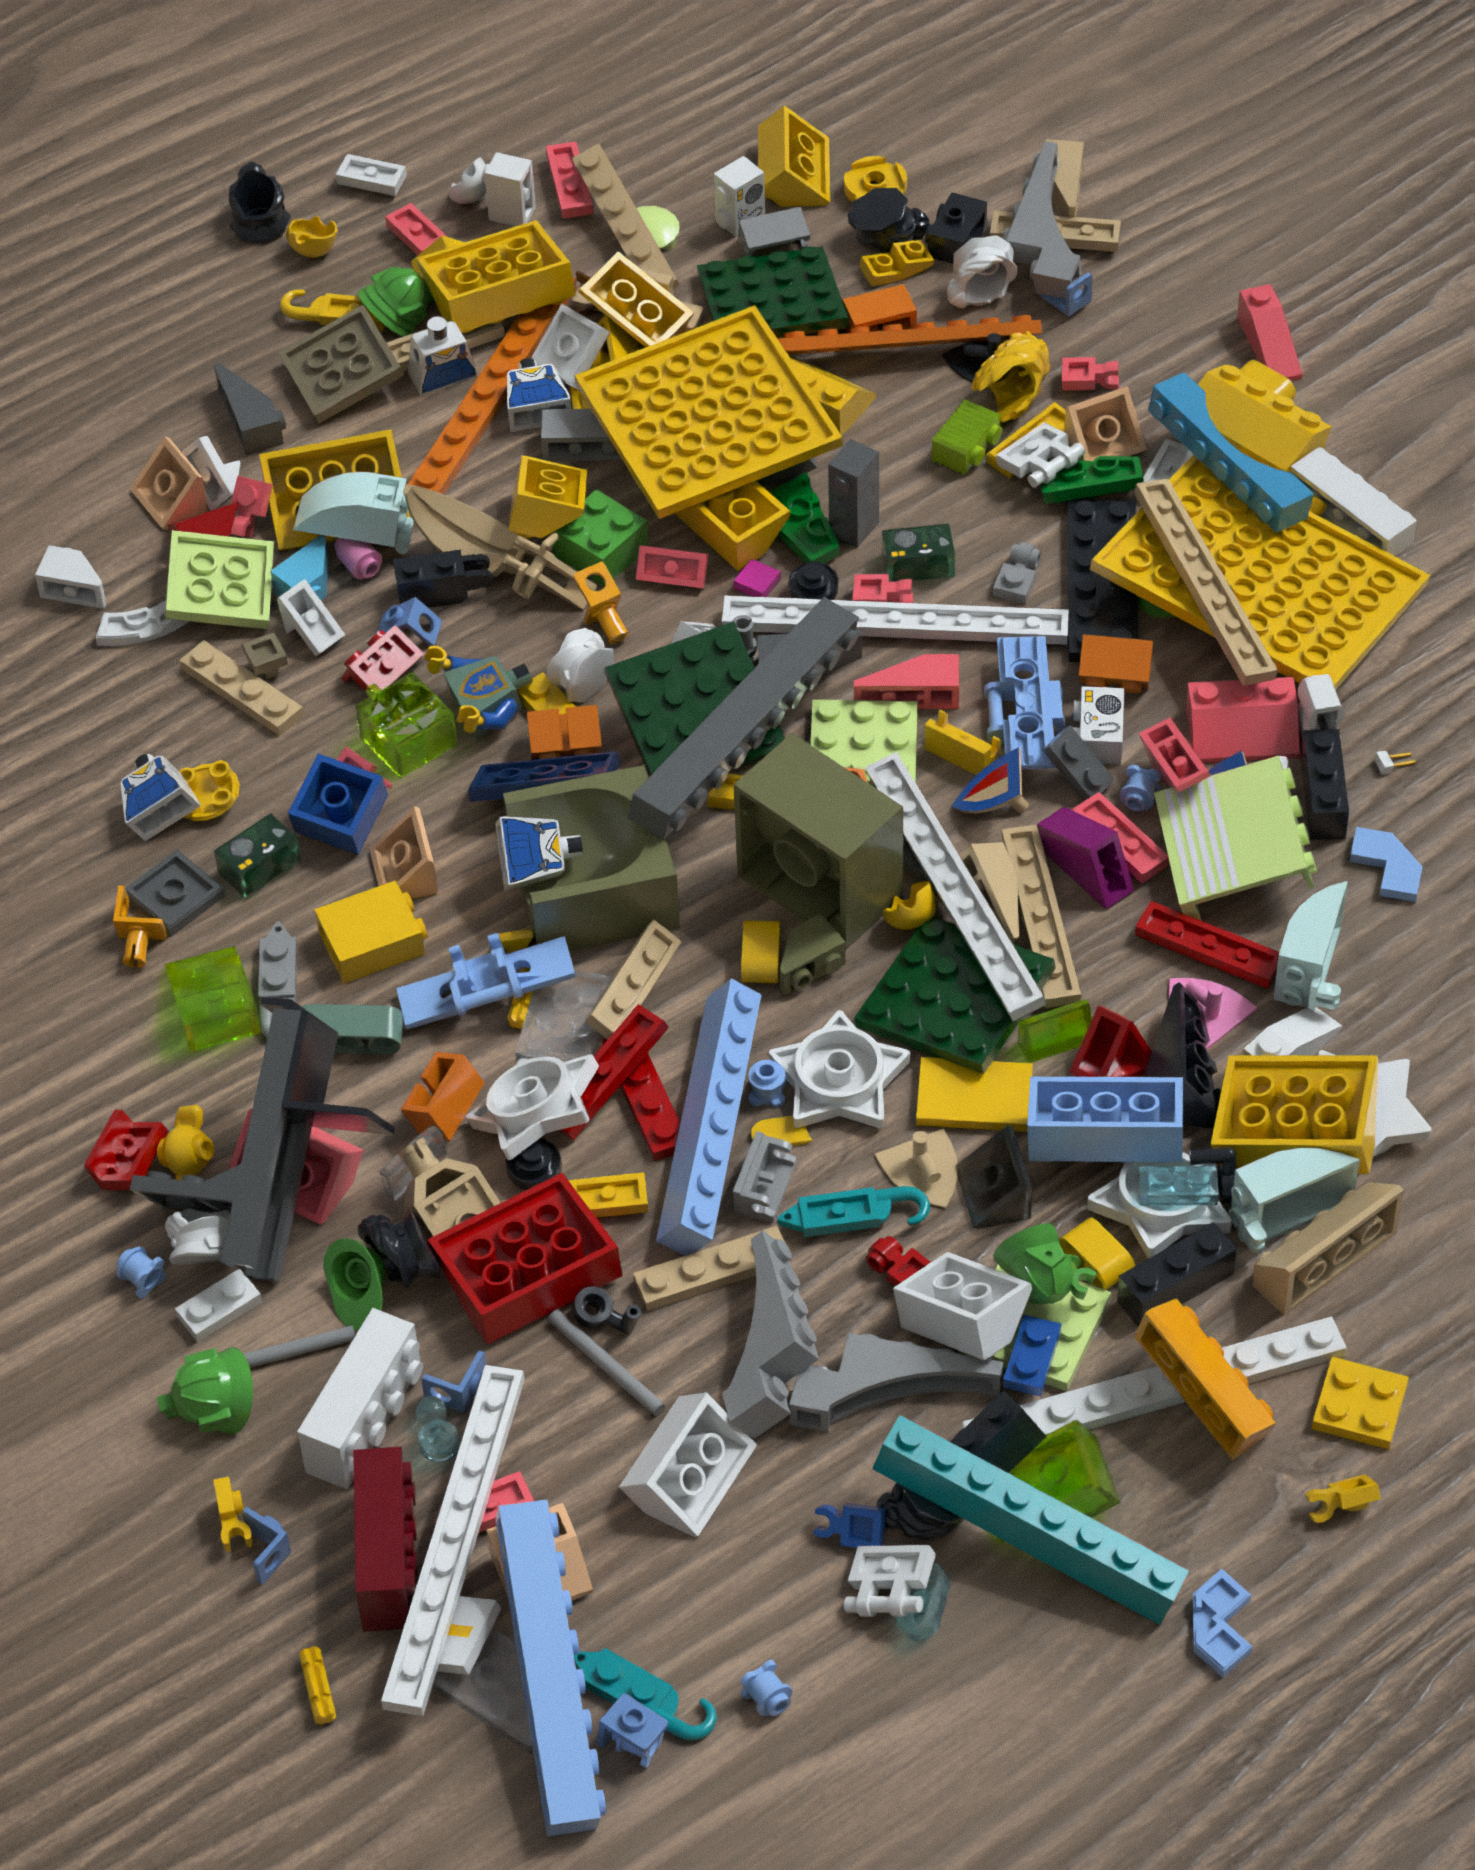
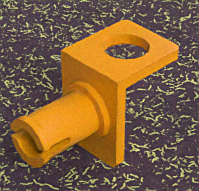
(602, 603)
(136, 930)

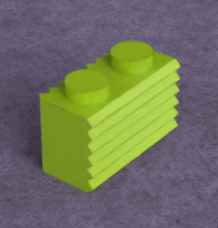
(966, 437)

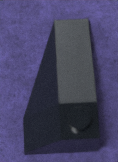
(1182, 1053)

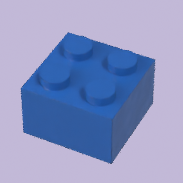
(338, 804)

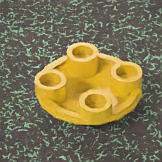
(214, 788)

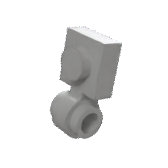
(1017, 580)

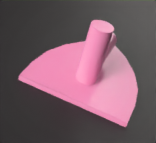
(1220, 1005)

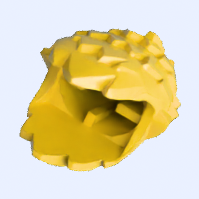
(1014, 374)

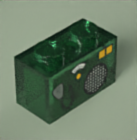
(918, 552)
(257, 855)

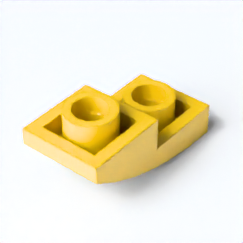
(902, 262)

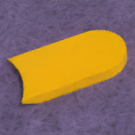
(782, 1129)

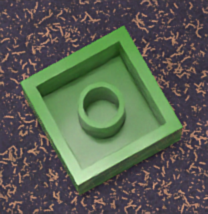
(603, 534)

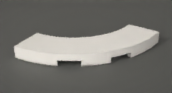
(135, 626)

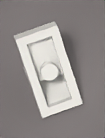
(217, 477)
(308, 615)

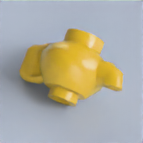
(186, 1147)

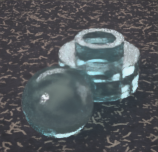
(431, 1414)

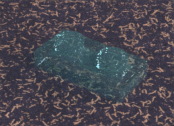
(1178, 1185)

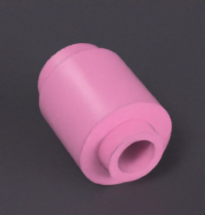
(358, 557)

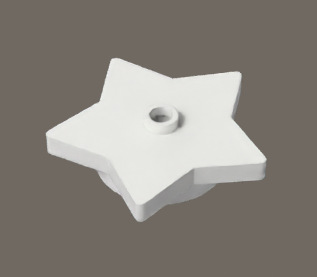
(839, 1073)
(534, 1100)
(1395, 1115)
(1153, 1225)

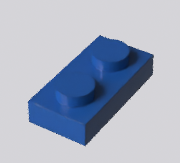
(1032, 1355)

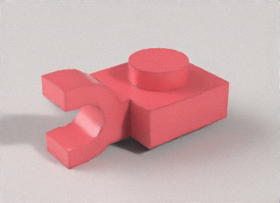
(1083, 373)
(253, 501)
(879, 589)

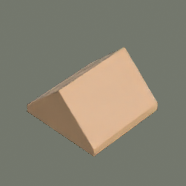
(1105, 425)
(170, 486)
(405, 857)

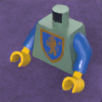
(480, 689)

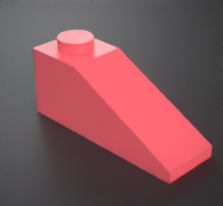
(1267, 330)
(925, 679)
(1173, 756)

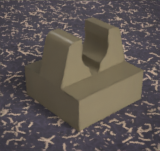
(265, 655)

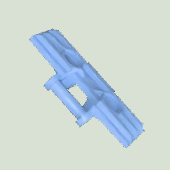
(1036, 700)
(485, 980)

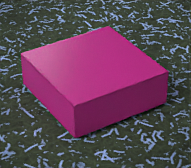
(757, 579)

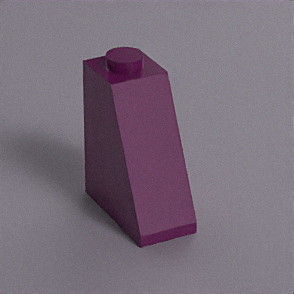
(1087, 854)

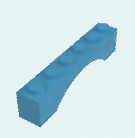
(1271, 493)

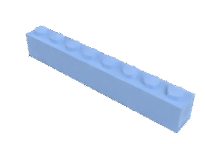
(709, 1118)
(548, 1668)

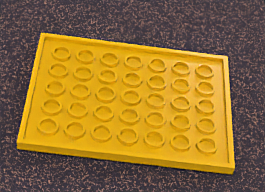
(1307, 590)

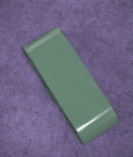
(362, 1027)

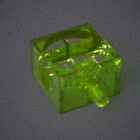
(405, 724)

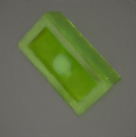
(1054, 1031)

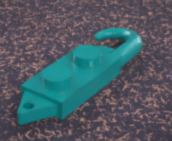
(850, 1210)
(612, 1676)

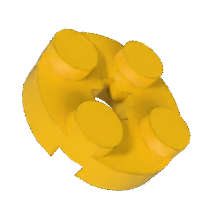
(873, 168)

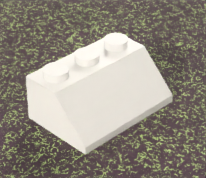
(962, 1305)
(688, 1464)

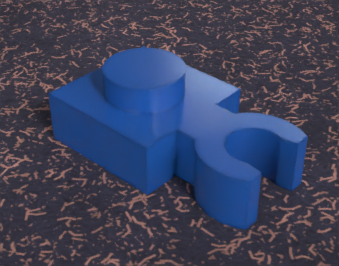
(857, 1524)

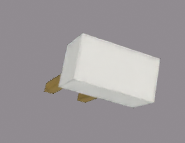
(1385, 763)

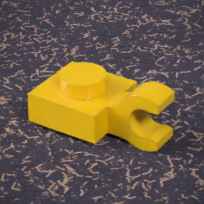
(1347, 1494)
(229, 1506)

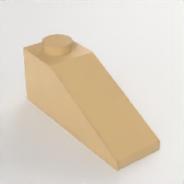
(1068, 177)
(997, 881)

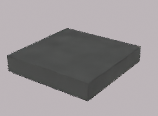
(174, 892)

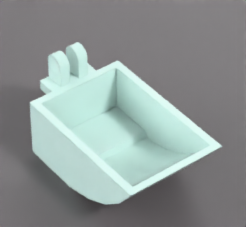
(358, 508)
(1309, 951)
(1288, 1191)

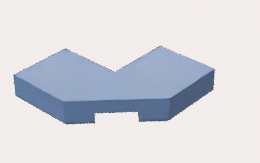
(1385, 851)
(1212, 1637)

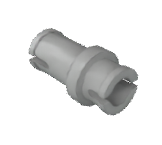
(745, 627)

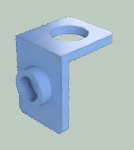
(1075, 297)
(407, 616)
(459, 1395)
(272, 1533)
(631, 1723)

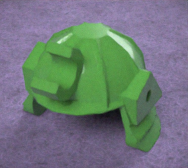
(397, 299)
(1039, 1259)
(212, 1391)

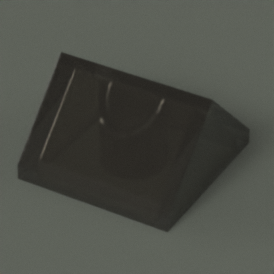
(996, 1182)

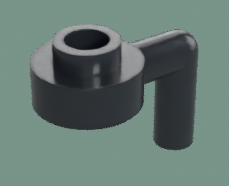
(1225, 1171)
(603, 1303)

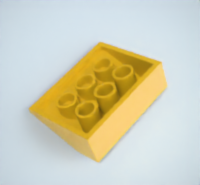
(497, 276)
(302, 467)
(1298, 1103)

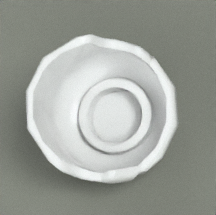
(471, 185)

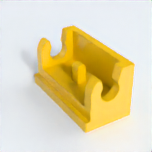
(959, 745)

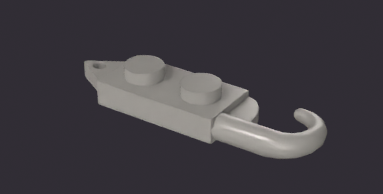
(276, 970)

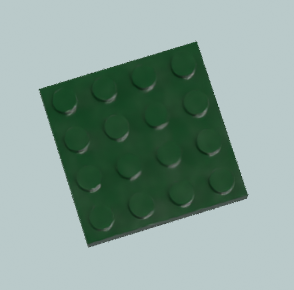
(787, 288)
(678, 687)
(942, 999)

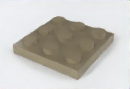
(341, 363)

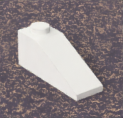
(1295, 1035)

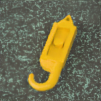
(324, 308)

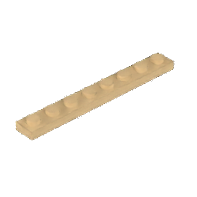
(1205, 582)

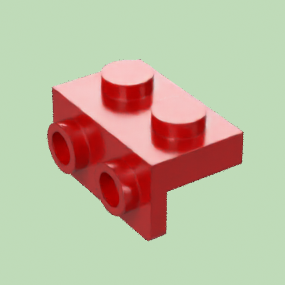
(123, 1151)

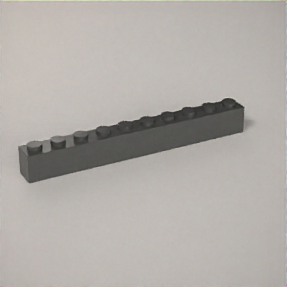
(743, 719)

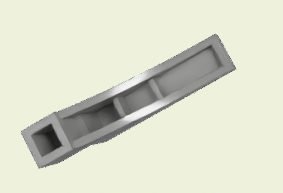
(1036, 233)
(777, 1343)
(882, 1371)

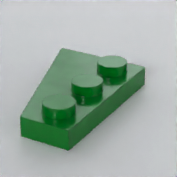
(1094, 478)
(806, 529)

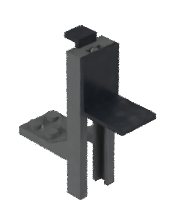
(267, 1182)

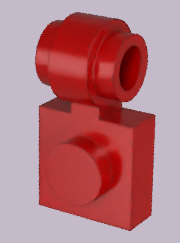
(886, 1256)

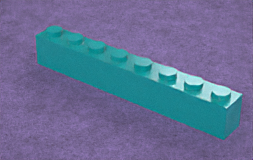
(1030, 1519)

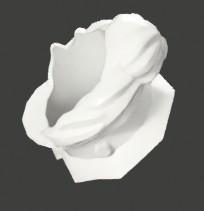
(981, 271)
(580, 665)
(197, 1236)

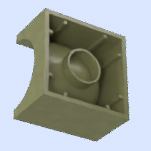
(818, 838)
(623, 870)

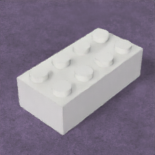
(360, 1397)

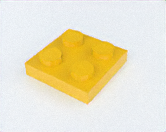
(1360, 1403)

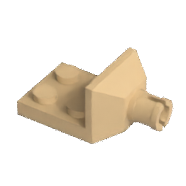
(444, 1190)

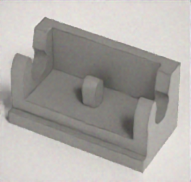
(773, 230)
(763, 1178)

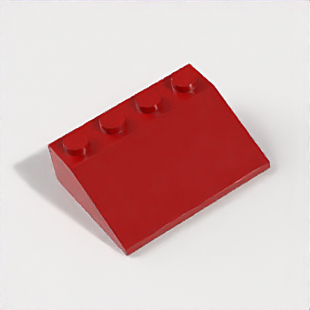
(526, 1257)

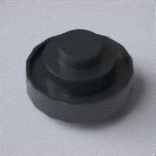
(813, 581)
(534, 1164)

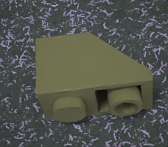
(810, 953)

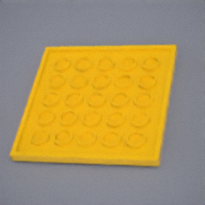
(708, 411)

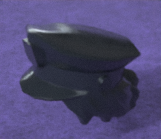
(257, 205)
(885, 219)
(400, 1247)
(916, 1514)

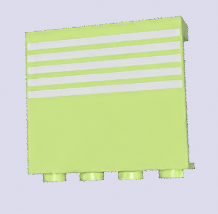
(1234, 833)

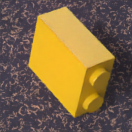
(371, 931)

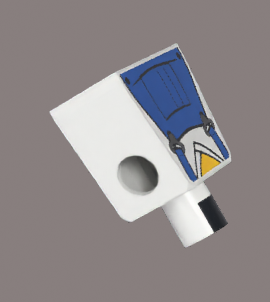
(439, 357)
(531, 391)
(155, 796)
(533, 850)

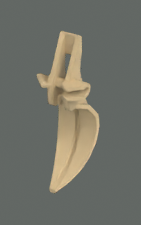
(457, 526)

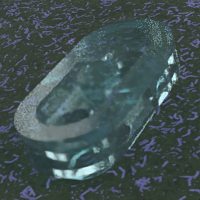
(924, 1624)

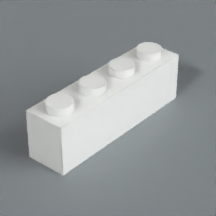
(1355, 503)

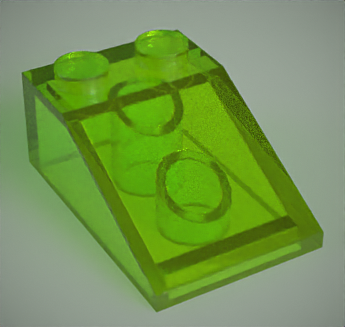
(213, 998)
(1070, 1469)

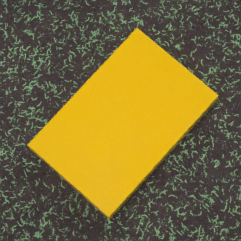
(973, 1100)

